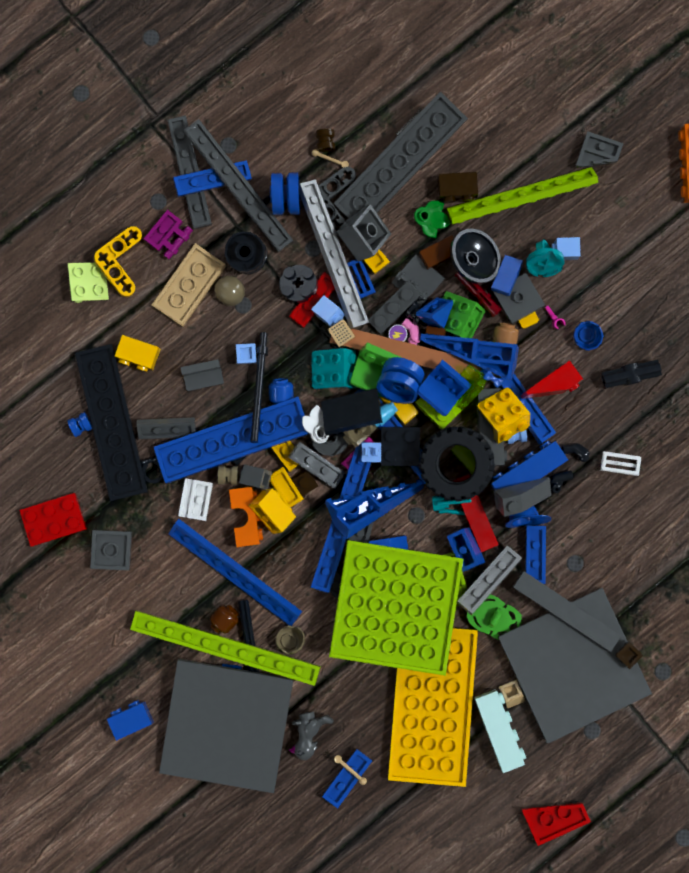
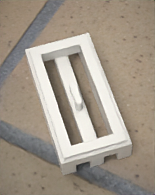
(621, 471)

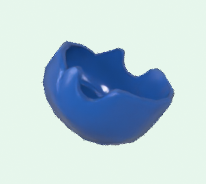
(588, 335)

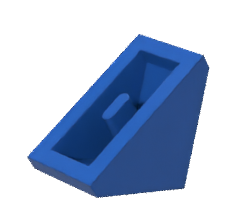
(436, 312)

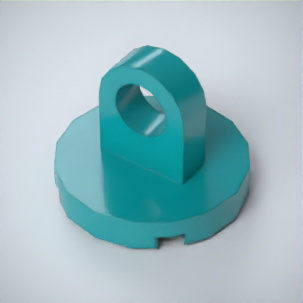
(545, 260)

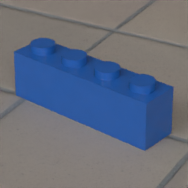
(532, 468)

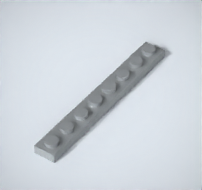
(332, 254)

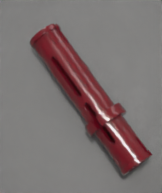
(494, 309)

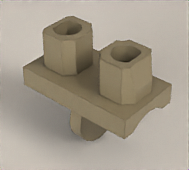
(358, 435)

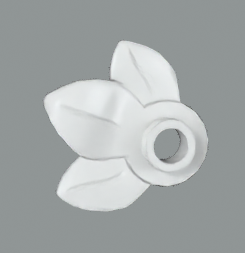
(315, 423)

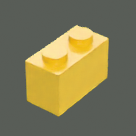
(137, 353)
(272, 511)

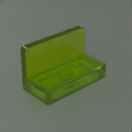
(475, 378)

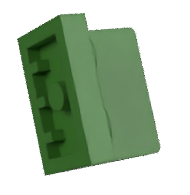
(463, 316)
(369, 366)

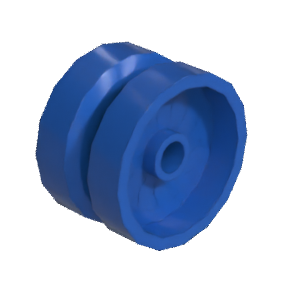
(284, 194)
(400, 380)

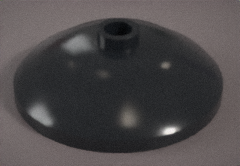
(475, 256)

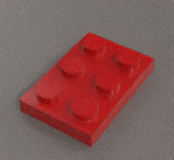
(53, 519)

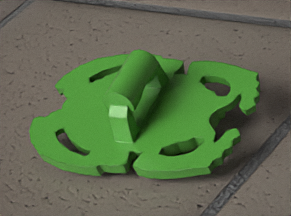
(494, 617)

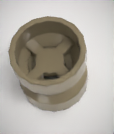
(228, 475)

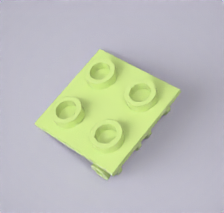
(87, 282)

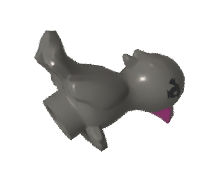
(307, 728)

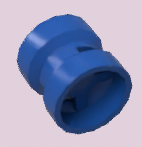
(84, 423)

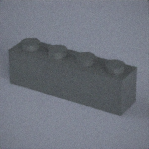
(486, 430)

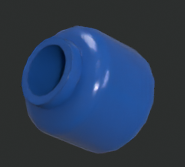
(280, 390)

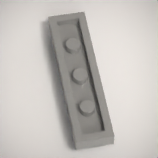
(489, 580)

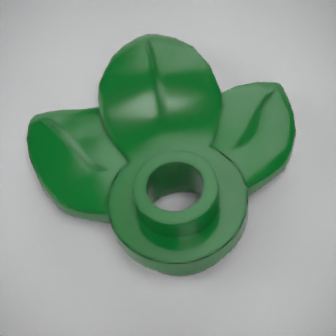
(434, 219)

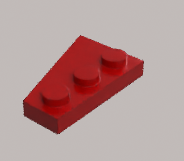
(554, 821)

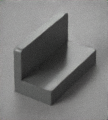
(202, 375)

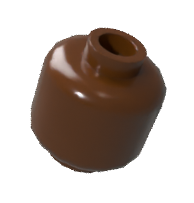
(224, 619)

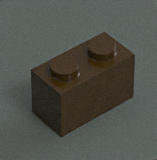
(458, 186)

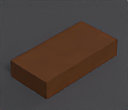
(436, 253)

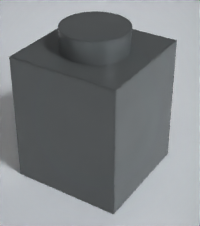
(255, 477)

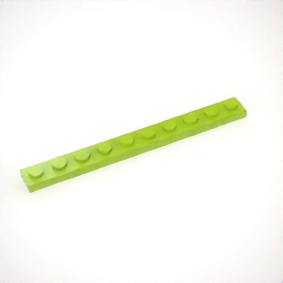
(225, 648)

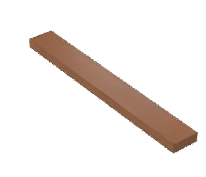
(420, 355)

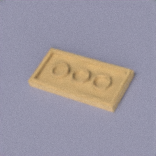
(189, 285)

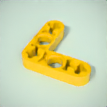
(112, 255)

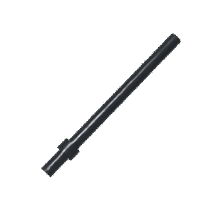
(261, 352)

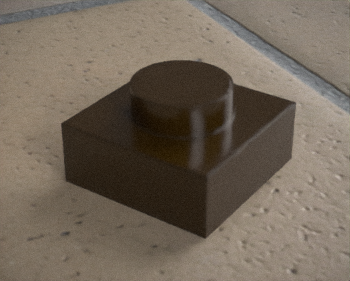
(305, 483)
(629, 655)

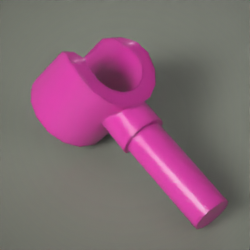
(554, 318)

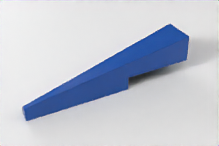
(491, 356)
(359, 511)

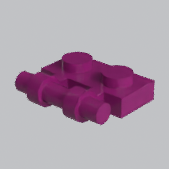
(164, 230)

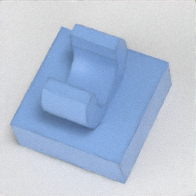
(246, 353)
(371, 452)

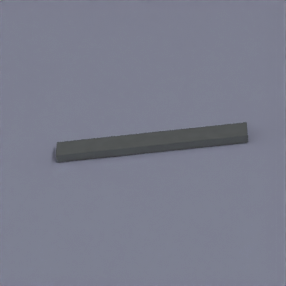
(238, 185)

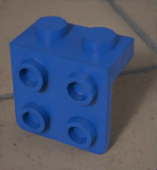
(443, 388)

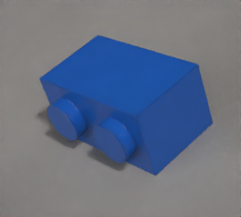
(466, 547)
(130, 720)

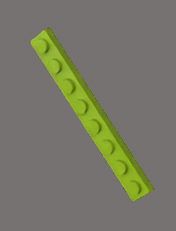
(522, 195)

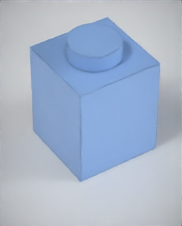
(568, 246)
(328, 311)

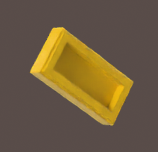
(285, 487)

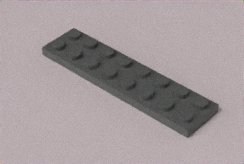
(403, 157)

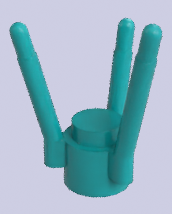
(440, 504)

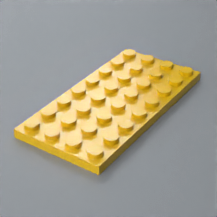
(435, 718)

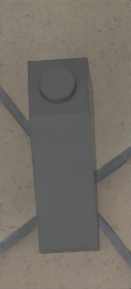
(522, 496)

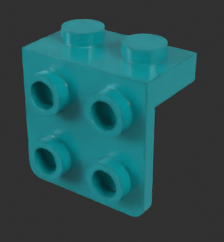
(333, 368)

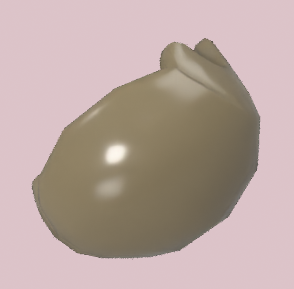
(229, 290)
(290, 640)

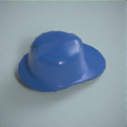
(528, 517)

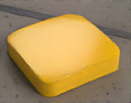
(529, 320)

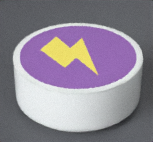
(398, 332)

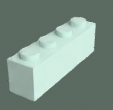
(499, 730)

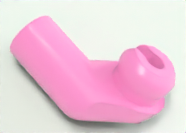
(415, 334)

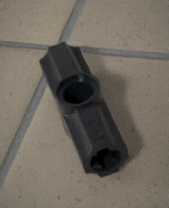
(631, 374)

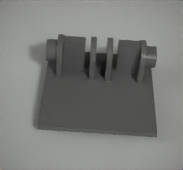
(424, 280)

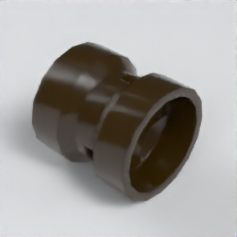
(325, 141)

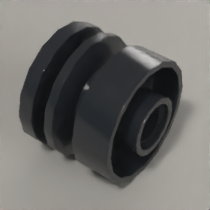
(238, 244)

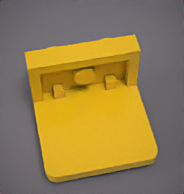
(505, 414)

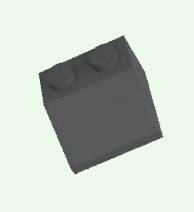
(364, 233)

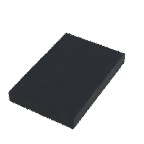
(351, 411)

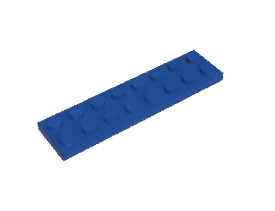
(230, 441)

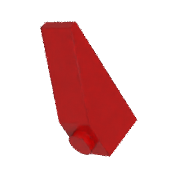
(557, 382)

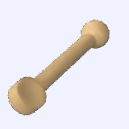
(316, 153)
(338, 759)

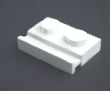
(195, 499)

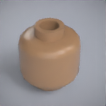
(505, 333)

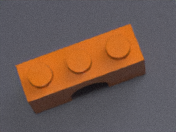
(249, 533)

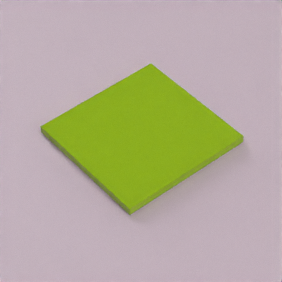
(396, 607)

